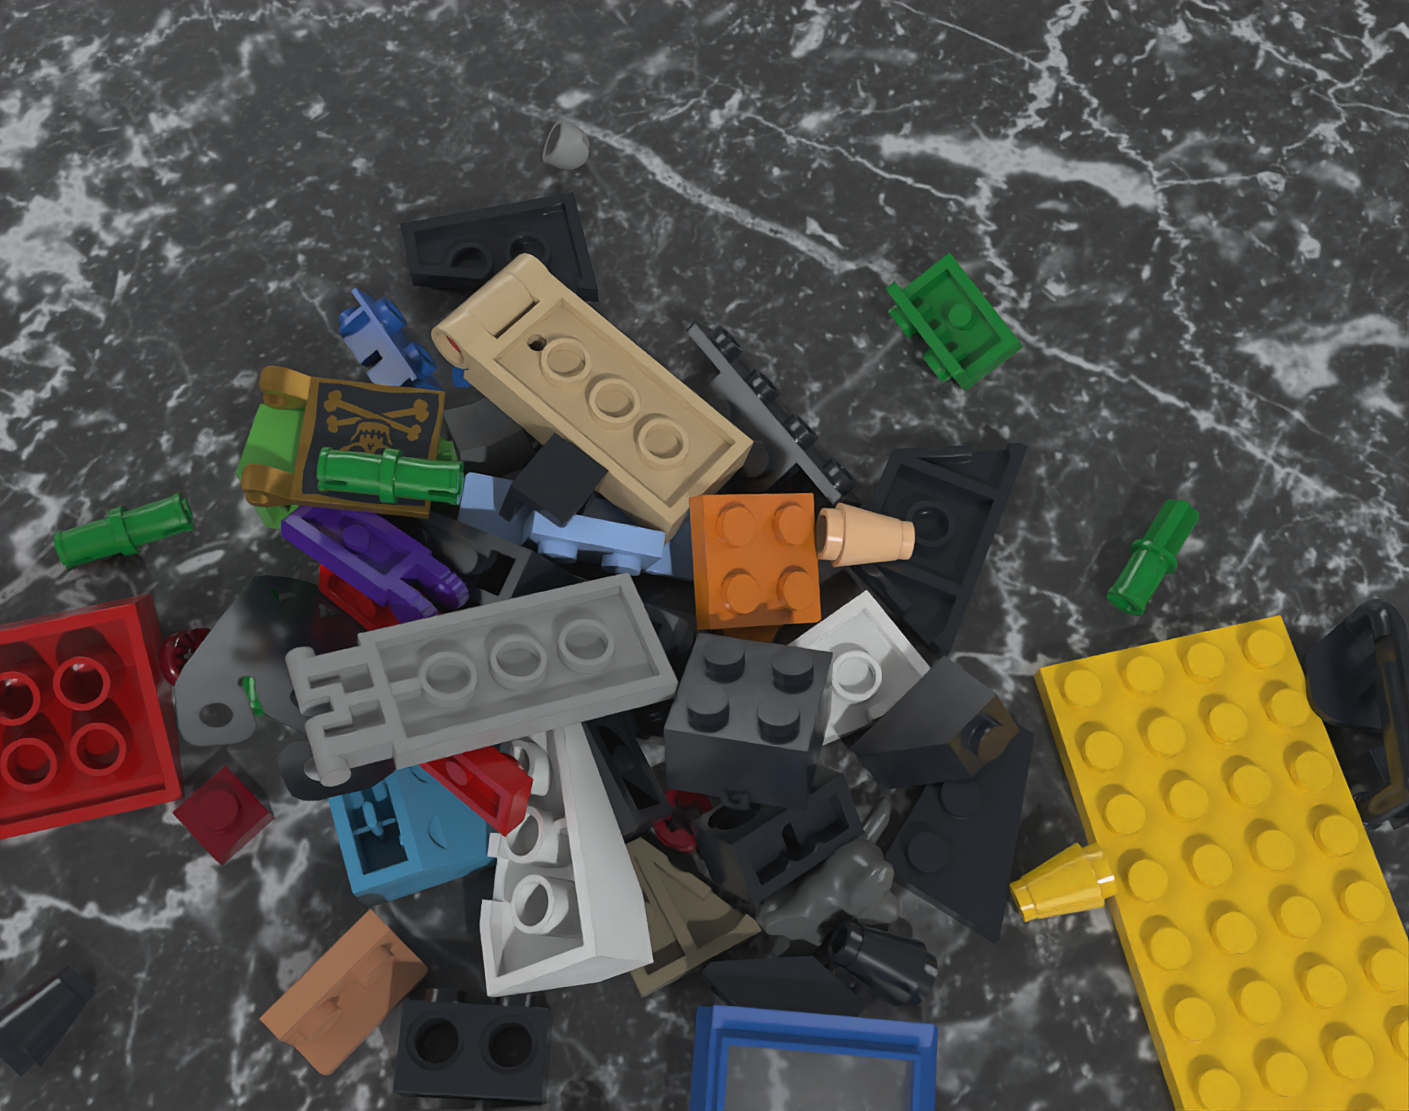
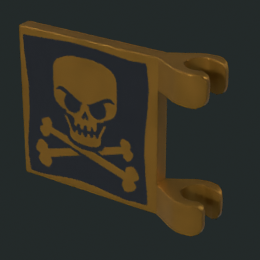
(347, 419)

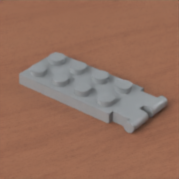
(480, 677)

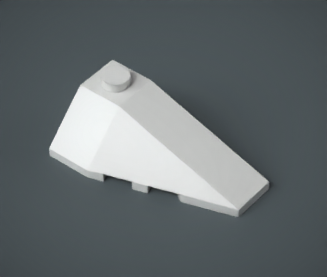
(563, 878)

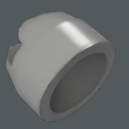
(566, 146)

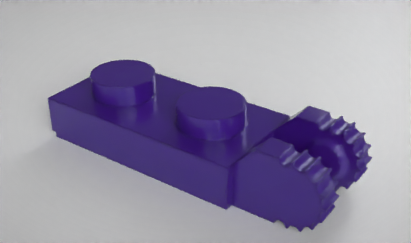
(375, 560)

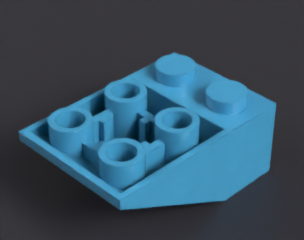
(408, 836)

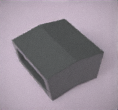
(486, 439)

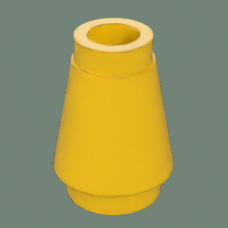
(1065, 884)

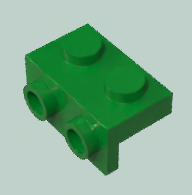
(955, 321)

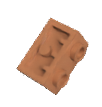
(346, 994)

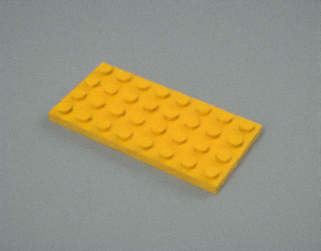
(1237, 873)

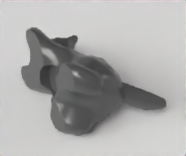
(842, 887)

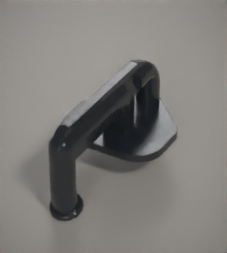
(1362, 683)

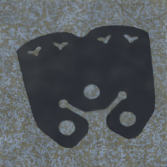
(253, 643)

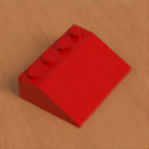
(85, 717)

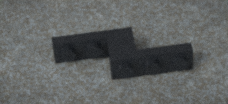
(503, 570)

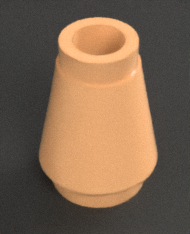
(861, 536)

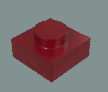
(223, 815)

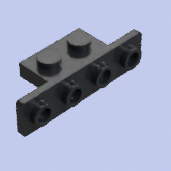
(780, 441)

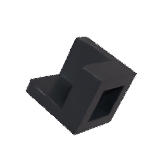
(555, 483)

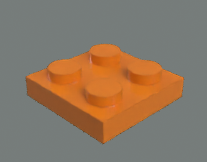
(754, 560)

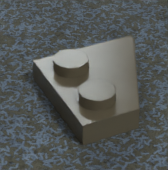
(683, 920)

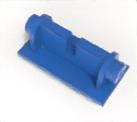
(377, 331)

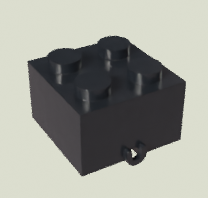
(749, 721)

